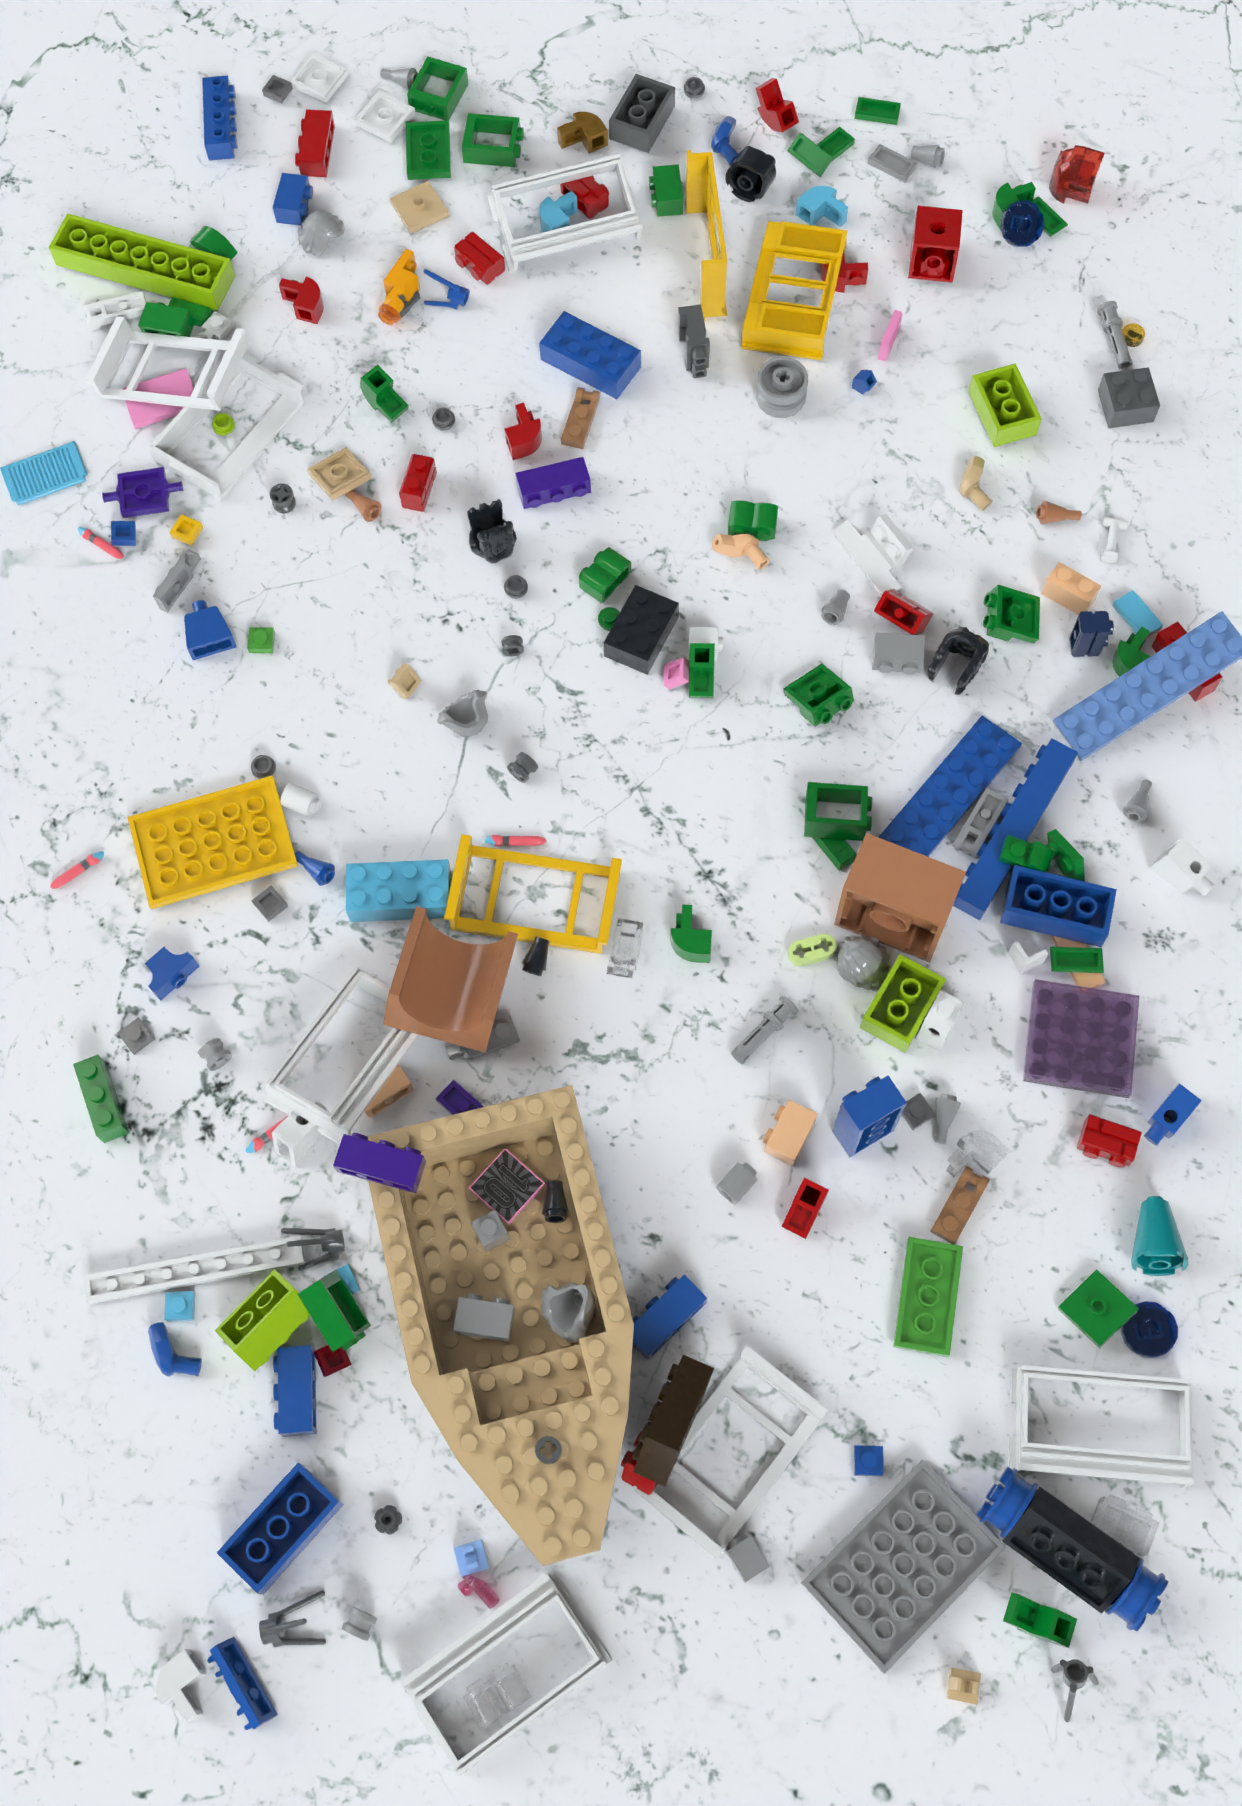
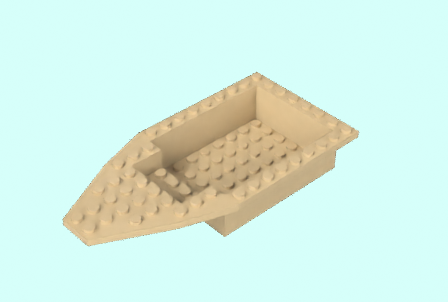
(503, 1395)

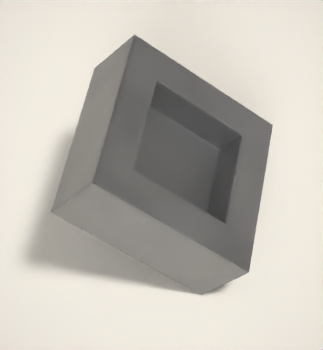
(277, 89)
(269, 903)
(136, 1036)
(917, 1111)

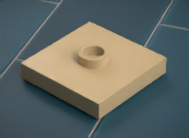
(419, 207)
(339, 473)

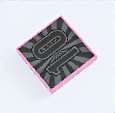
(506, 1186)

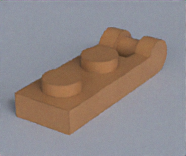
(580, 418)
(959, 1206)

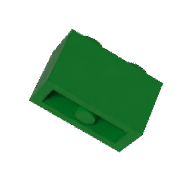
(667, 190)
(166, 320)

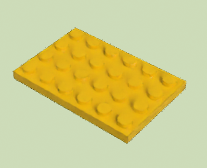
(212, 842)

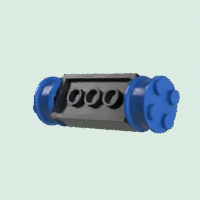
(1072, 1550)

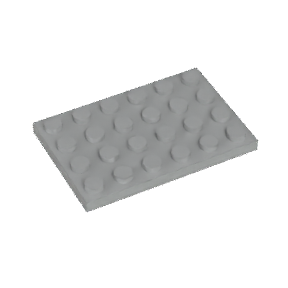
(903, 1566)

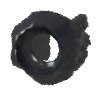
(490, 534)
(963, 643)

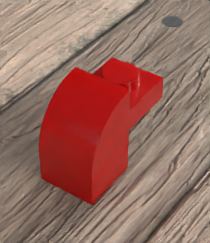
(775, 111)
(849, 274)
(306, 298)
(524, 437)
(805, 1208)

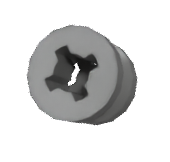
(214, 1054)
(359, 1623)

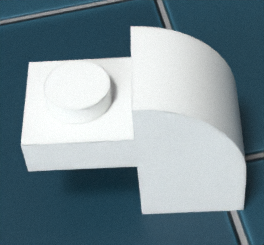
(174, 1681)

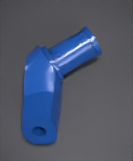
(721, 137)
(165, 1355)

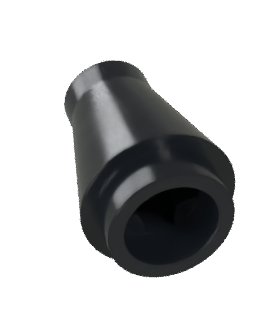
(536, 957)
(555, 1203)

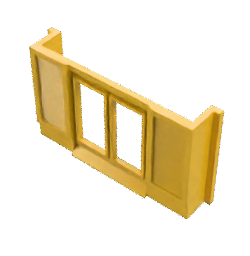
(787, 326)

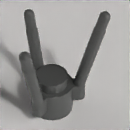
(330, 1241)
(274, 1629)
(1074, 1676)

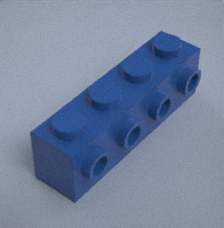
(218, 118)

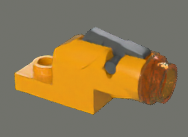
(400, 288)

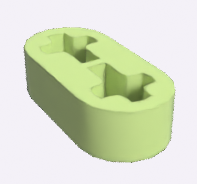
(813, 955)

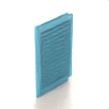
(44, 473)

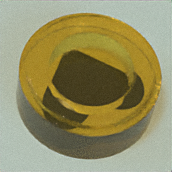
(1133, 334)

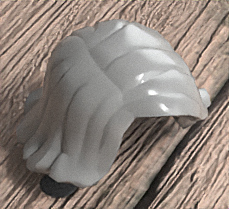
(318, 230)
(466, 715)
(862, 961)
(568, 1310)

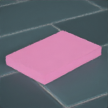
(145, 413)

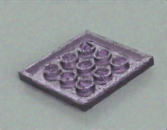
(1081, 1038)

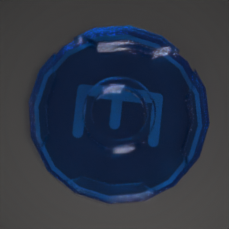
(1022, 223)
(1150, 1330)

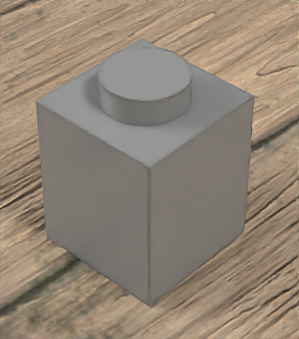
(490, 1230)
(746, 1557)

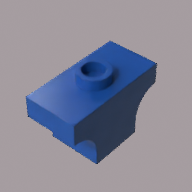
(169, 971)

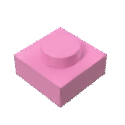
(676, 673)

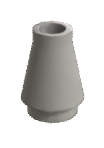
(930, 155)
(835, 608)

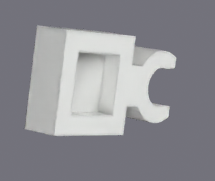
(216, 327)

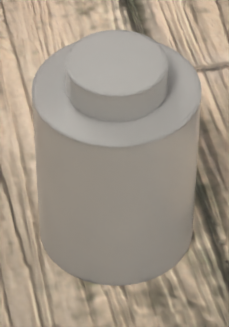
(737, 1182)

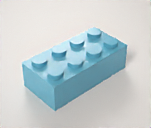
(395, 888)

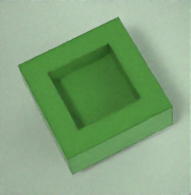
(261, 640)

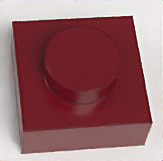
(330, 1361)

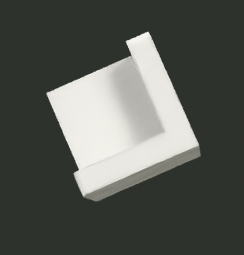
(1027, 955)

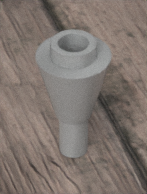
(401, 76)
(1137, 808)
(946, 1110)

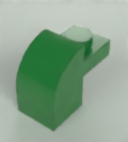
(1007, 196)
(213, 242)
(379, 392)
(1129, 654)
(701, 670)
(1026, 854)
(690, 943)
(1040, 1620)

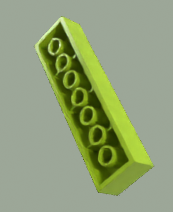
(142, 261)

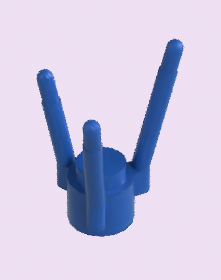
(457, 294)

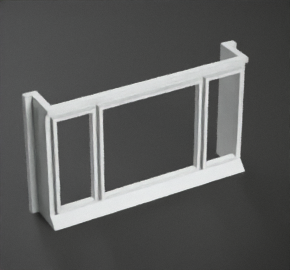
(118, 342)
(793, 1444)

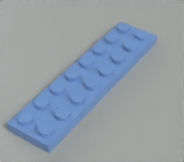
(1151, 686)

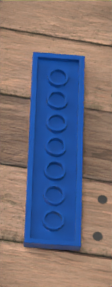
(952, 788)

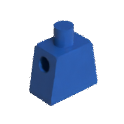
(206, 631)
(1178, 1108)

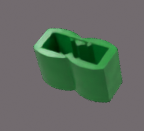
(753, 519)
(604, 574)

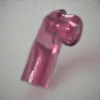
(481, 1588)

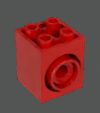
(935, 244)

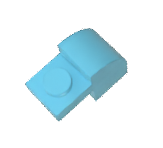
(821, 202)
(556, 213)

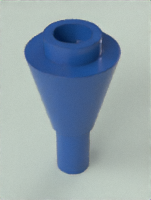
(319, 870)

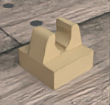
(405, 681)
(963, 1685)

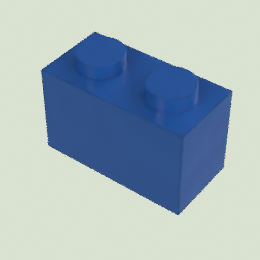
(292, 199)

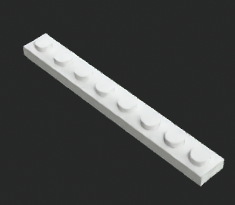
(192, 1270)

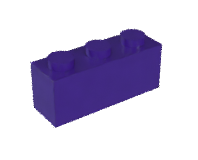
(553, 483)
(380, 1162)

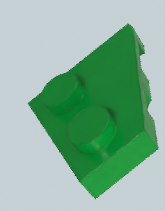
(1065, 856)

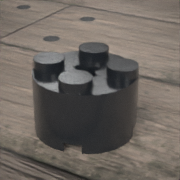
(751, 174)

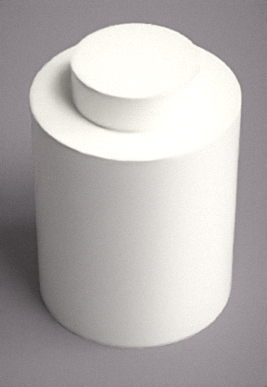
(300, 800)

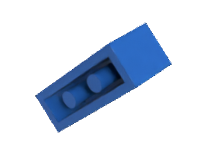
(666, 1315)
(295, 1391)

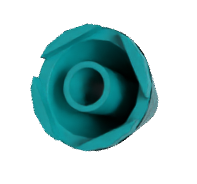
(1157, 1240)

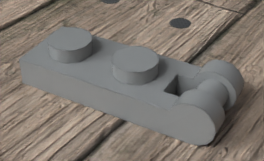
(980, 821)

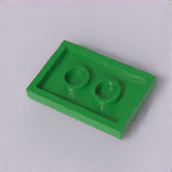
(428, 150)

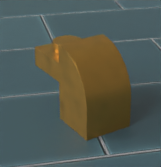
(586, 129)

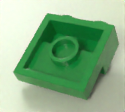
(1012, 614)
(820, 695)

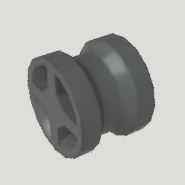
(278, 494)
(522, 767)

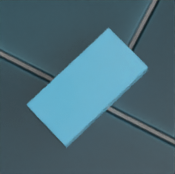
(1137, 613)

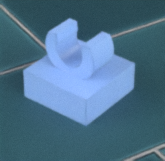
(471, 1558)

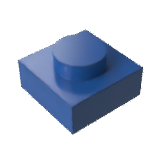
(123, 533)
(868, 1460)

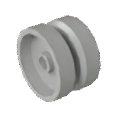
(782, 387)

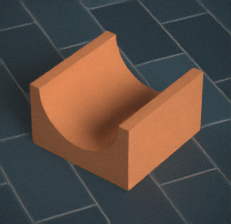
(898, 897)
(448, 985)

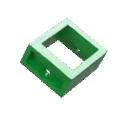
(441, 107)
(488, 154)
(831, 827)
(335, 1311)

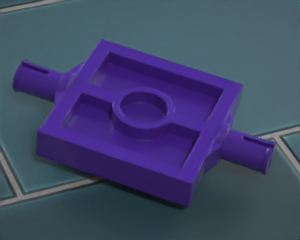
(143, 492)

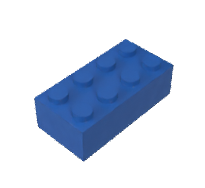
(590, 355)
(1058, 906)
(868, 1115)
(280, 1529)

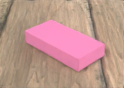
(890, 335)

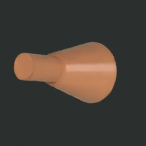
(367, 507)
(1050, 513)

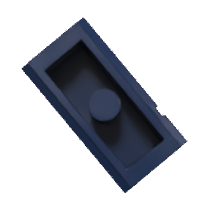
(1090, 633)

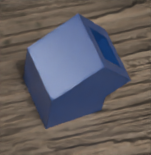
(864, 381)

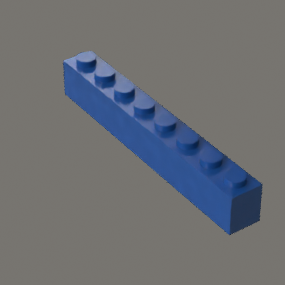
(1018, 821)

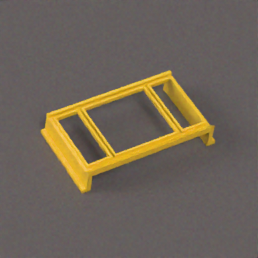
(700, 198)
(526, 934)

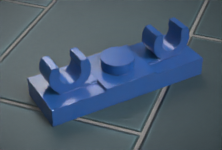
(242, 1683)

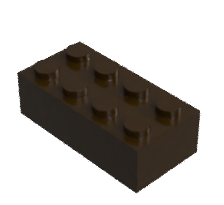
(671, 1419)

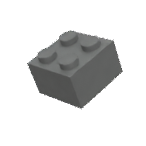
(1128, 397)

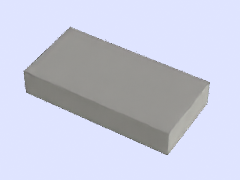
(892, 163)

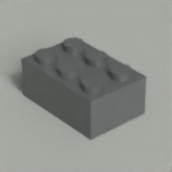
(642, 113)

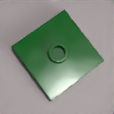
(1098, 1308)

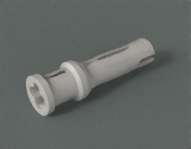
(1112, 325)
(772, 1021)

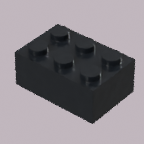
(641, 629)

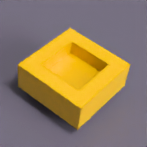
(186, 530)

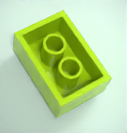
(1004, 405)
(902, 1003)
(263, 1320)

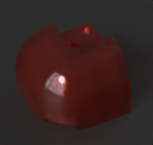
(1075, 173)

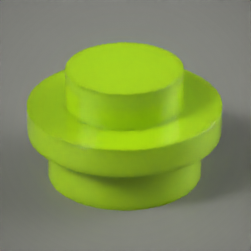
(223, 424)

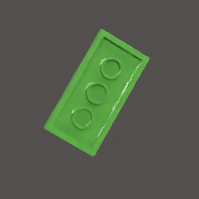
(928, 1297)

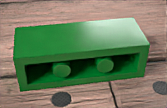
(101, 1098)

